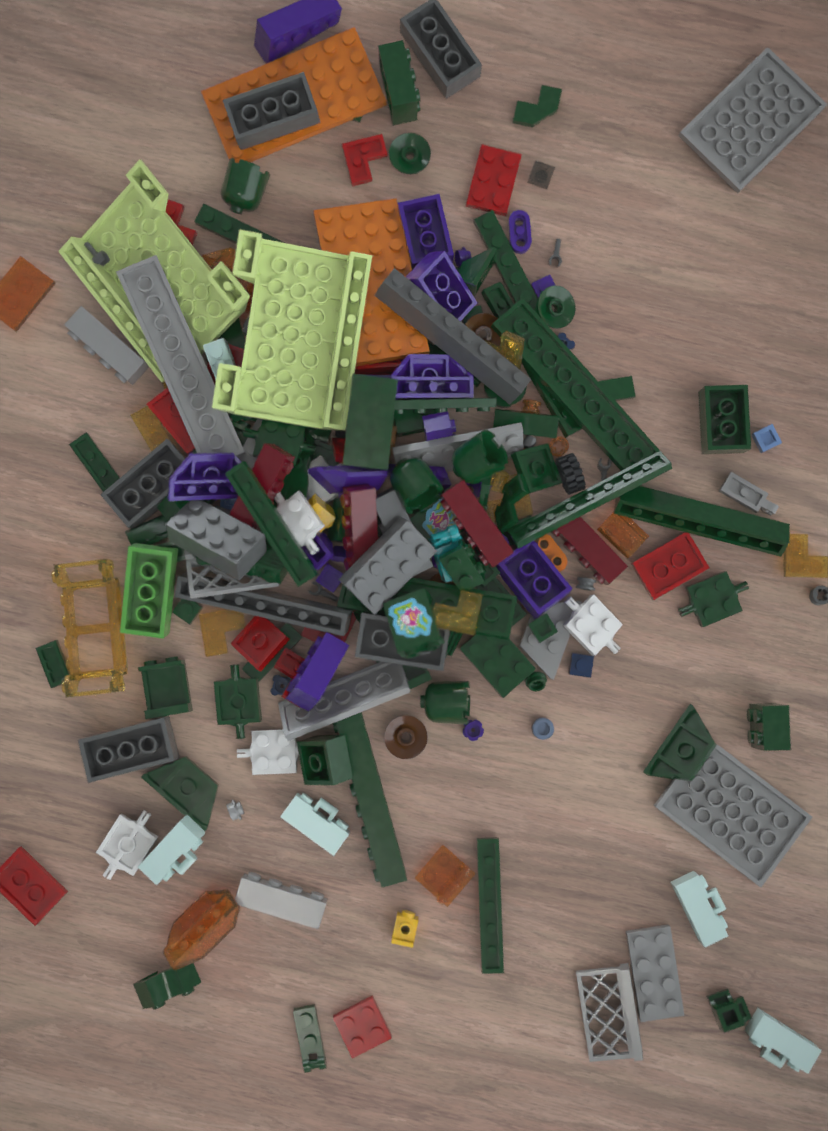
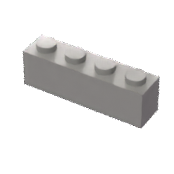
(105, 344)
(280, 900)

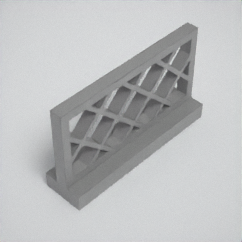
(213, 589)
(628, 1008)

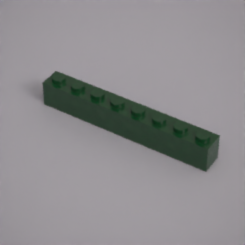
(704, 519)
(372, 803)

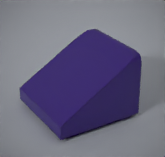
(339, 554)

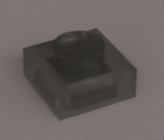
(541, 174)

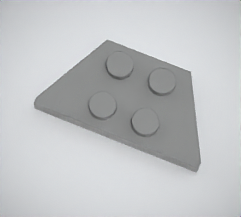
(550, 651)

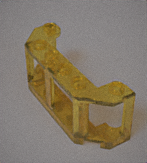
(112, 585)

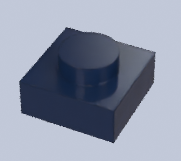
(581, 665)

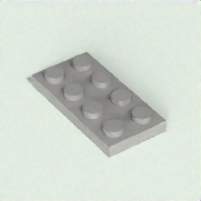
(654, 973)

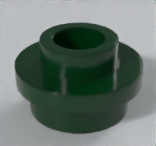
(536, 681)

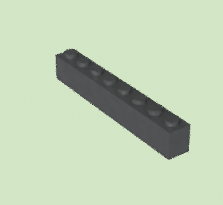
(452, 336)
(273, 606)

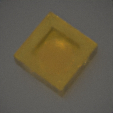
(499, 480)

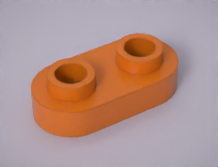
(553, 551)

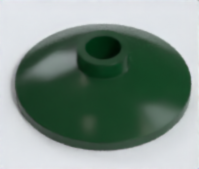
(409, 144)
(563, 305)

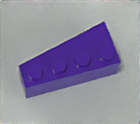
(293, 26)

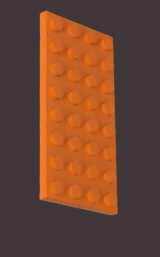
(338, 80)
(375, 231)

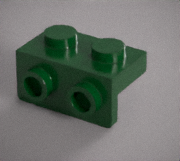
(463, 566)

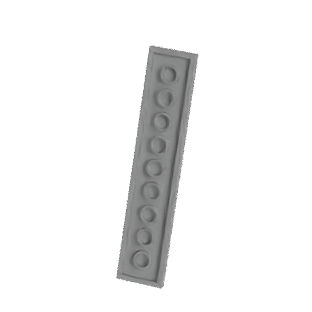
(178, 357)

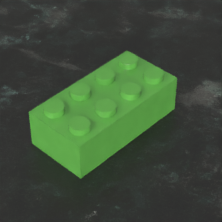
(148, 590)

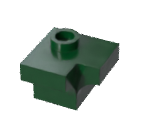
(727, 1011)

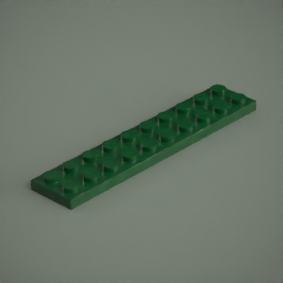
(576, 388)

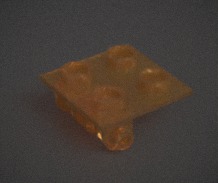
(445, 876)

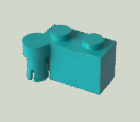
(444, 542)

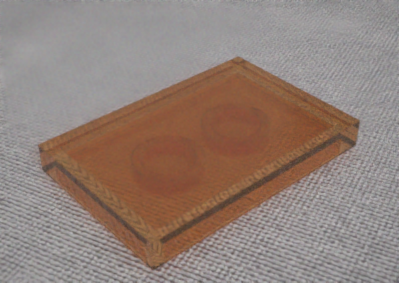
(22, 292)

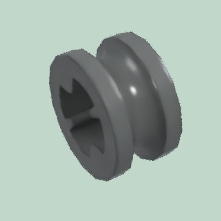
(586, 584)
(813, 595)

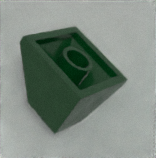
(476, 269)

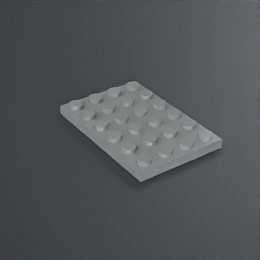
(752, 120)
(735, 815)

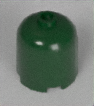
(243, 186)
(479, 458)
(415, 484)
(447, 702)

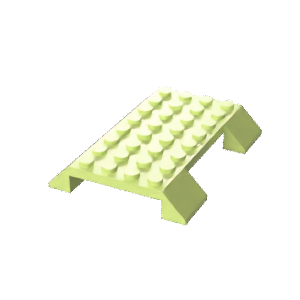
(136, 230)
(298, 334)

